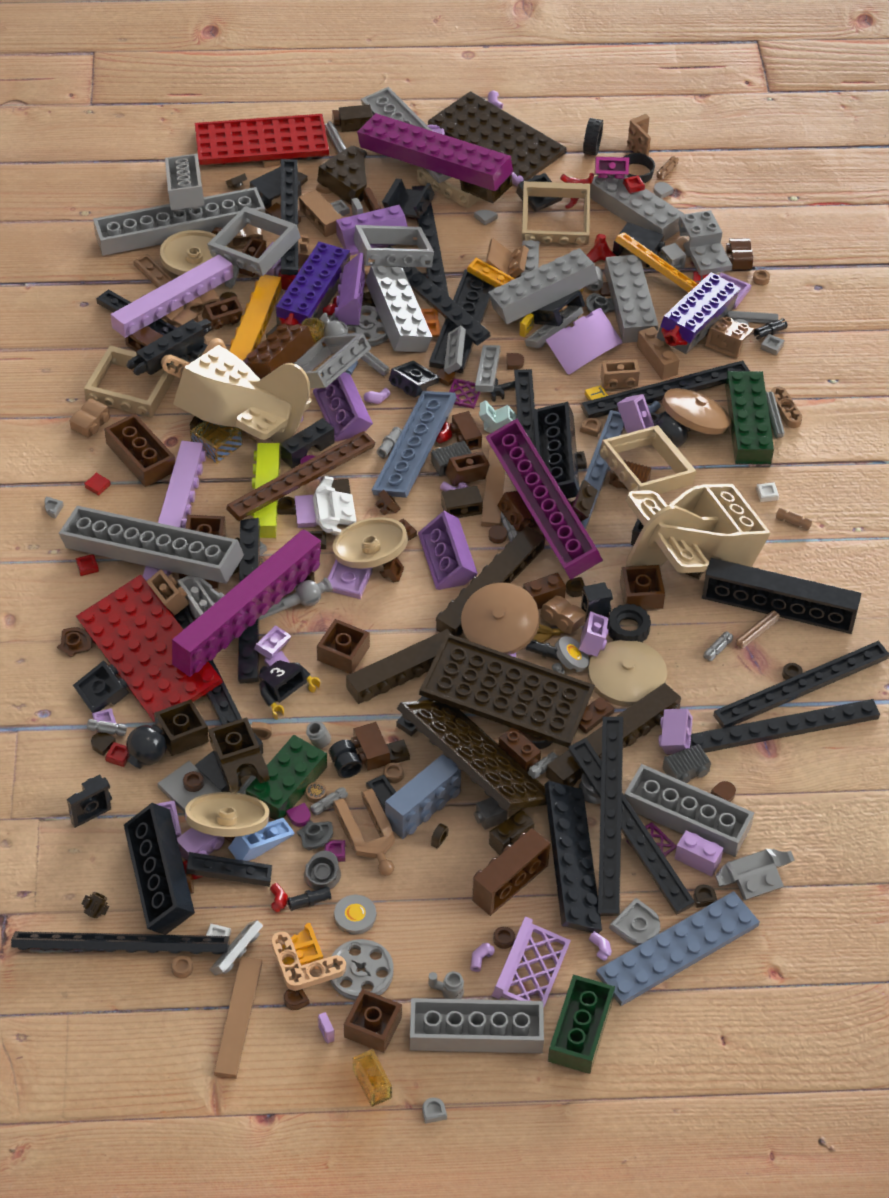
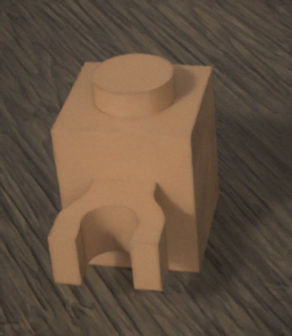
(304, 250)

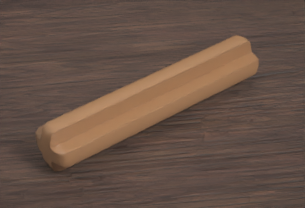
(757, 629)

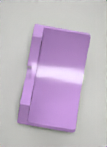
(584, 341)

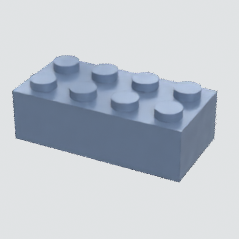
(423, 796)

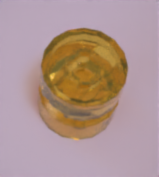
(316, 328)

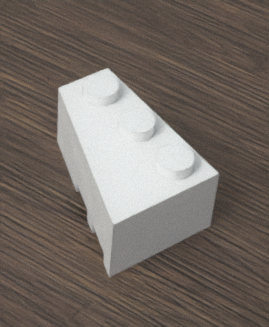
(200, 595)

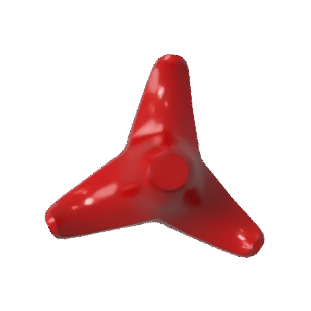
(566, 179)
(600, 250)

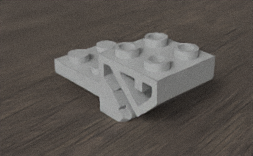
(704, 242)

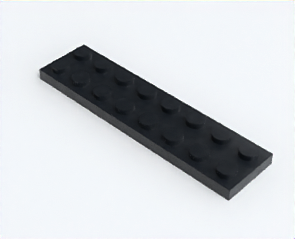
(474, 299)
(572, 857)

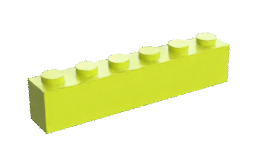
(266, 469)

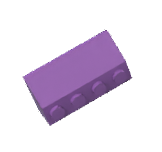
(383, 217)
(351, 291)
(343, 407)
(447, 552)

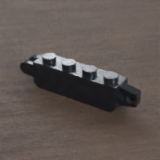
(176, 343)

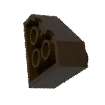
(345, 174)

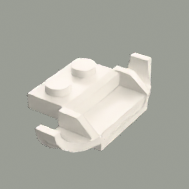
(332, 507)

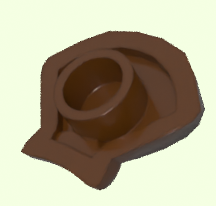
(75, 641)

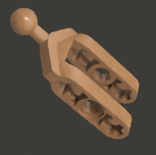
(375, 848)

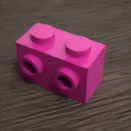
(611, 166)

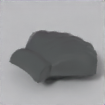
(597, 301)
(315, 834)

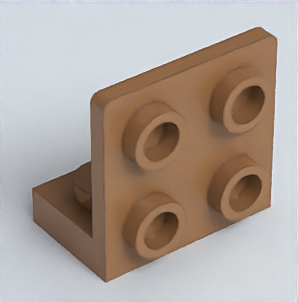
(638, 135)
(508, 262)
(728, 336)

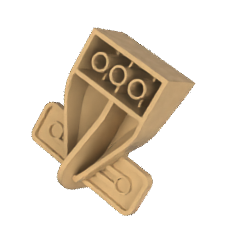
(228, 393)
(696, 527)

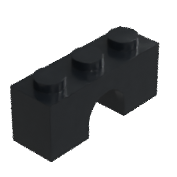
(296, 447)

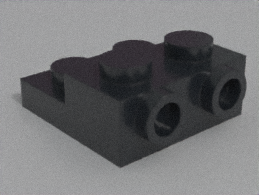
(538, 203)
(412, 378)
(101, 687)
(90, 802)

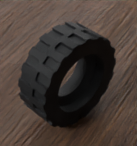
(593, 136)
(633, 613)

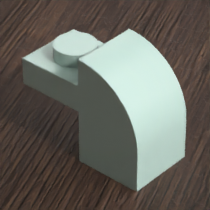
(497, 418)

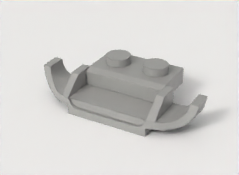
(755, 873)

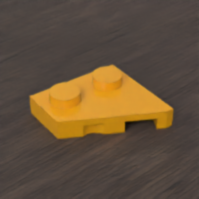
(305, 946)

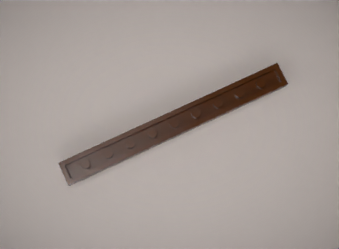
(300, 476)

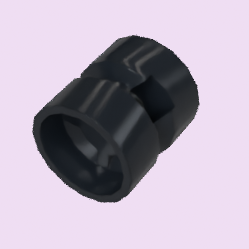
(345, 758)

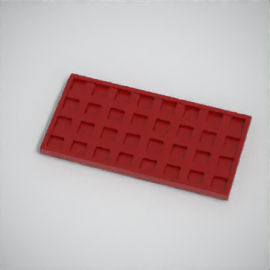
(261, 139)
(136, 637)

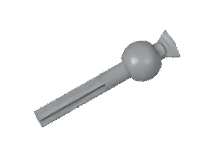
(339, 328)
(307, 593)

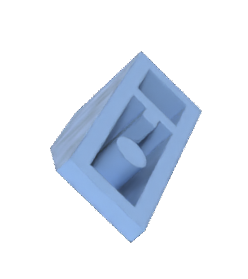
(255, 844)

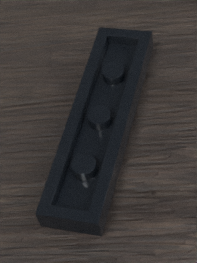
(229, 869)

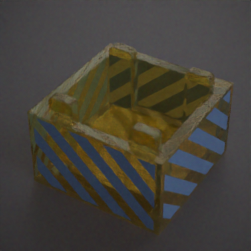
(217, 439)

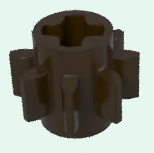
(95, 905)

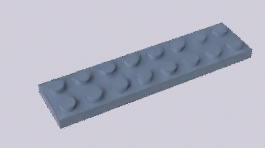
(414, 443)
(678, 948)

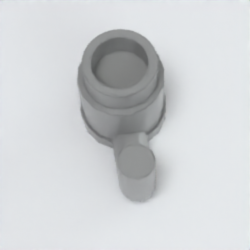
(451, 987)

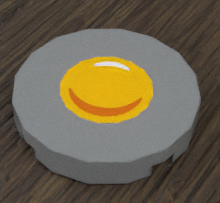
(570, 655)
(355, 914)

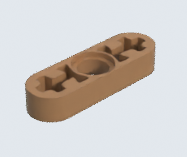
(796, 419)

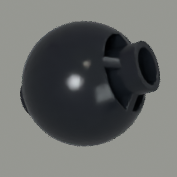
(674, 430)
(146, 745)

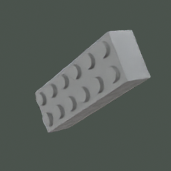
(184, 182)
(638, 208)
(543, 286)
(630, 296)
(398, 309)
(689, 809)
(476, 1025)

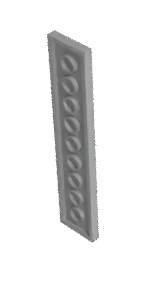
(390, 105)

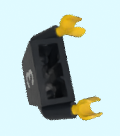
(281, 681)

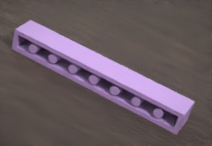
(171, 296)

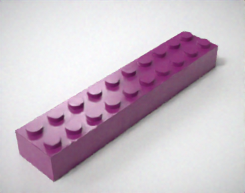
(435, 151)
(544, 499)
(246, 603)

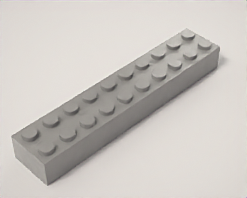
(155, 224)
(152, 544)

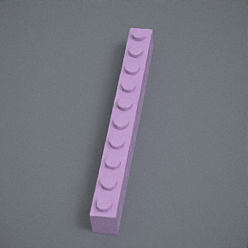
(181, 490)

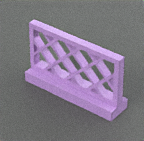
(517, 953)

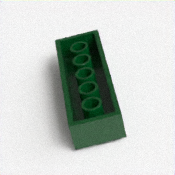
(749, 417)

